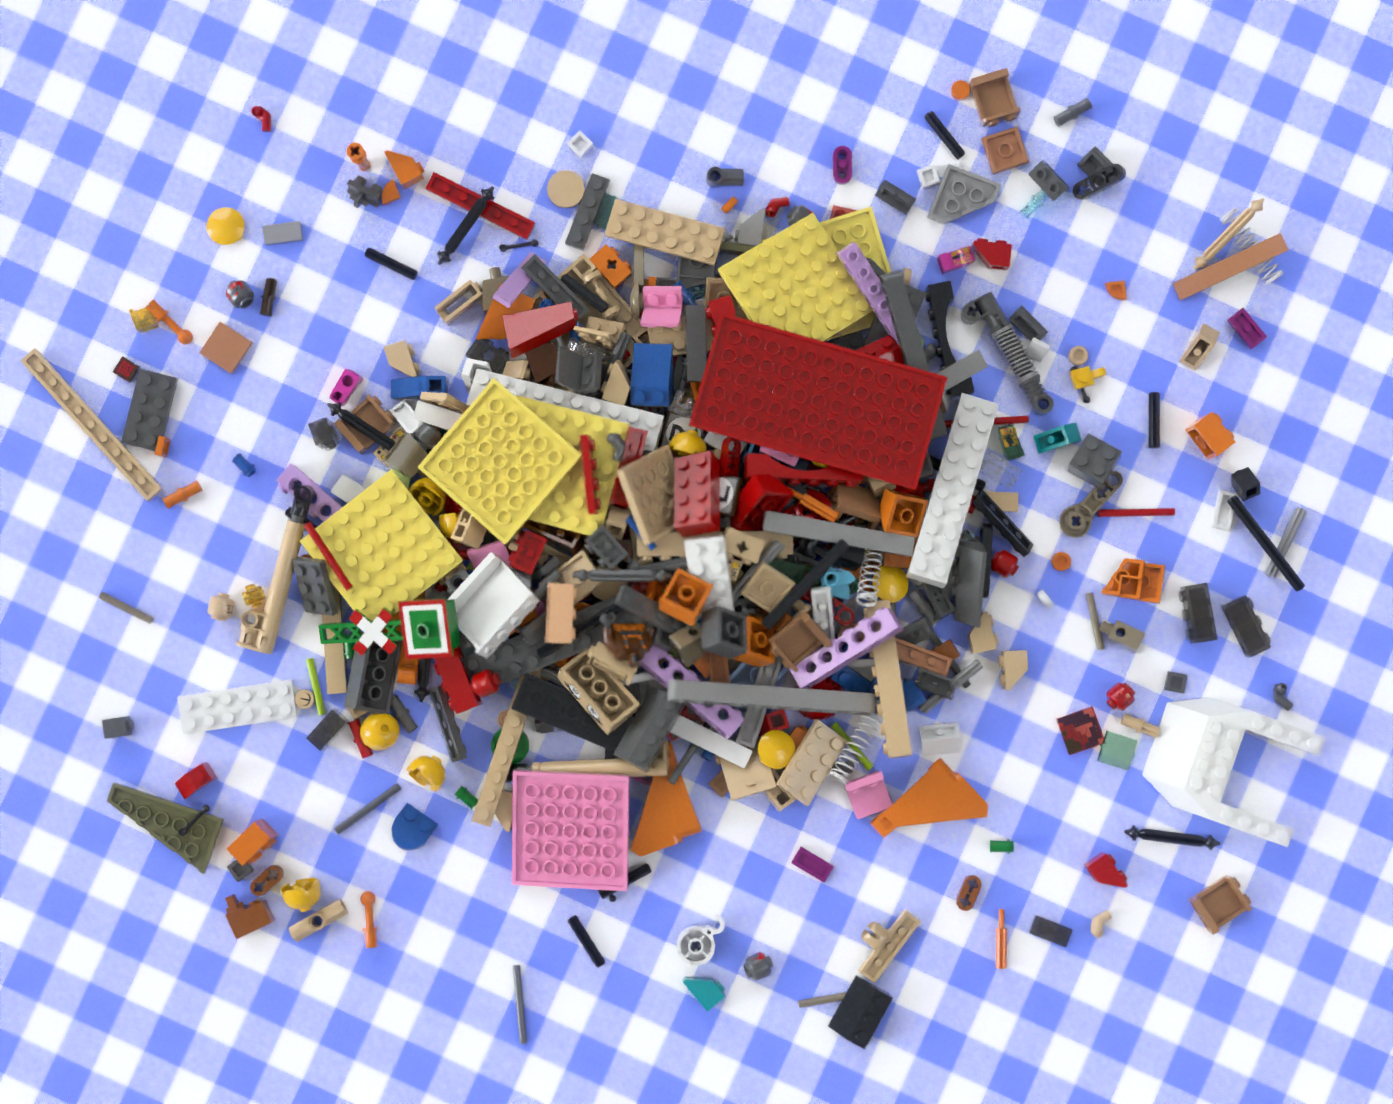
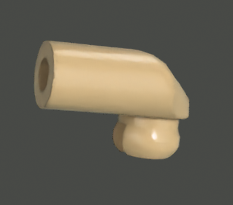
(1098, 923)

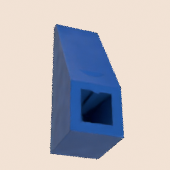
(413, 387)

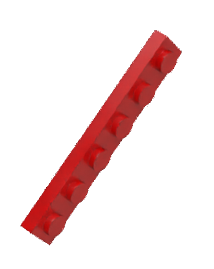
(493, 212)

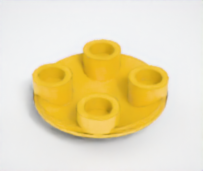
(225, 226)
(892, 584)
(776, 749)

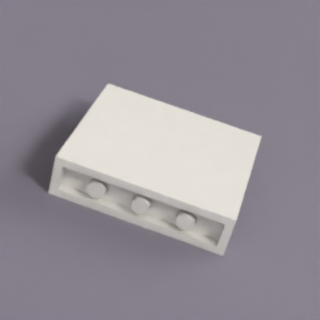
(491, 604)

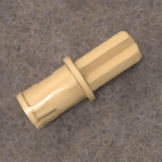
(1140, 725)

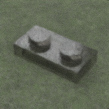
(1050, 931)

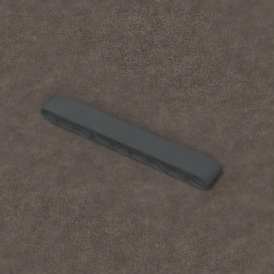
(907, 332)

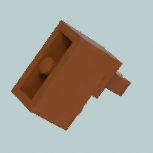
(247, 919)

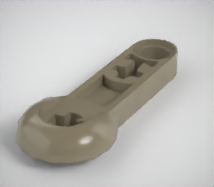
(636, 296)
(1086, 509)

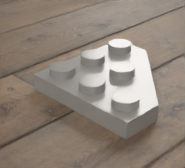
(961, 194)

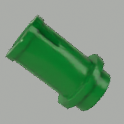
(349, 651)
(465, 796)
(1002, 846)

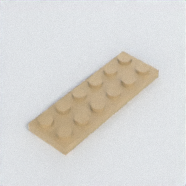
(665, 232)

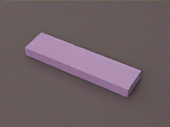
(514, 284)

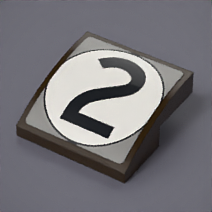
(675, 424)
(729, 495)

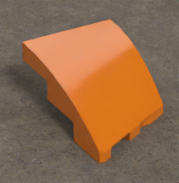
(493, 323)
(1137, 581)

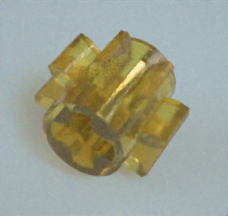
(253, 595)

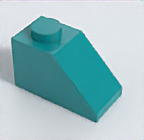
(1057, 437)
(705, 990)

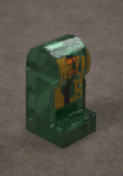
(1010, 442)

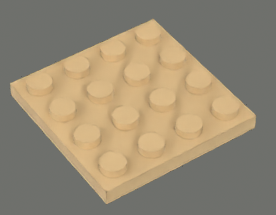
(650, 493)

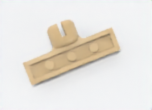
(886, 943)

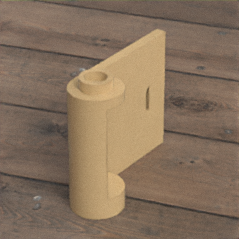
(748, 780)

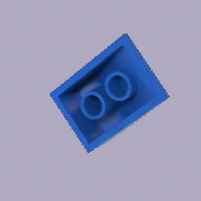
(652, 374)

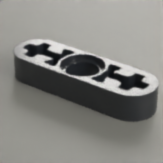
(1113, 180)

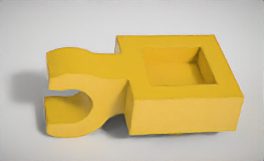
(1084, 377)

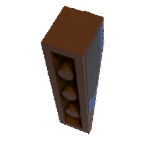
(558, 538)

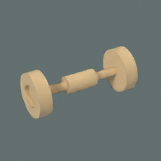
(592, 277)

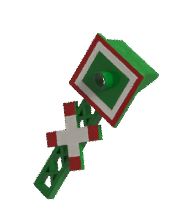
(434, 614)

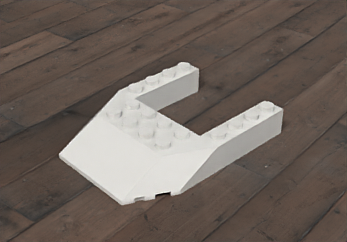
(1197, 753)

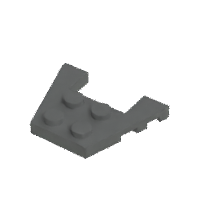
(690, 273)

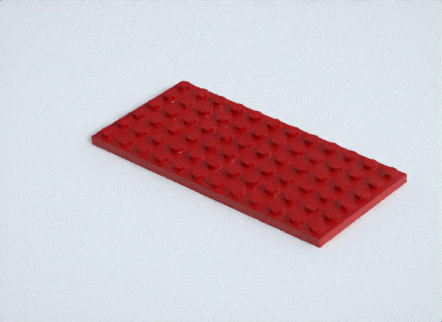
(818, 401)

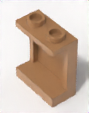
(994, 98)
(371, 413)
(856, 502)
(798, 640)
(1220, 903)

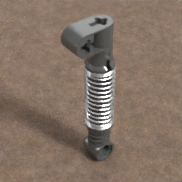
(1012, 348)

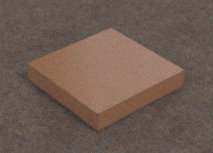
(1004, 150)
(226, 347)

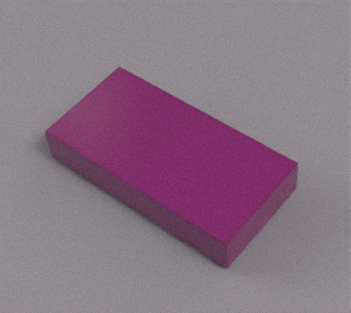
(812, 864)

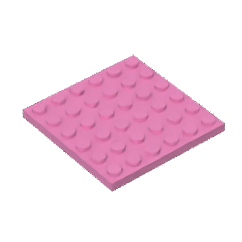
(570, 830)

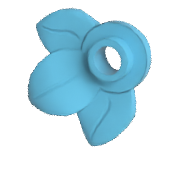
(838, 583)

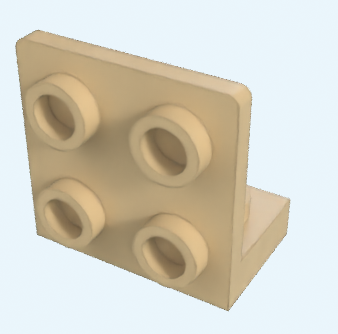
(601, 331)

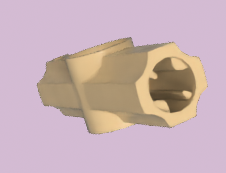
(308, 926)

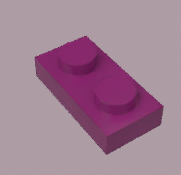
(1246, 328)

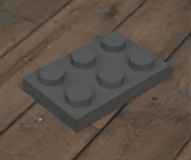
(314, 586)

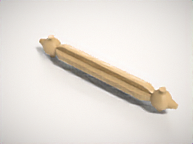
(1229, 233)

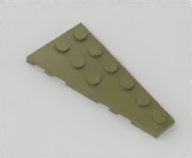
(165, 818)

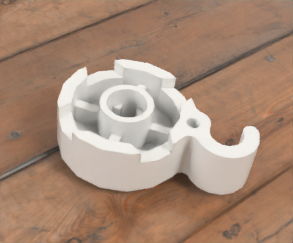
(704, 935)

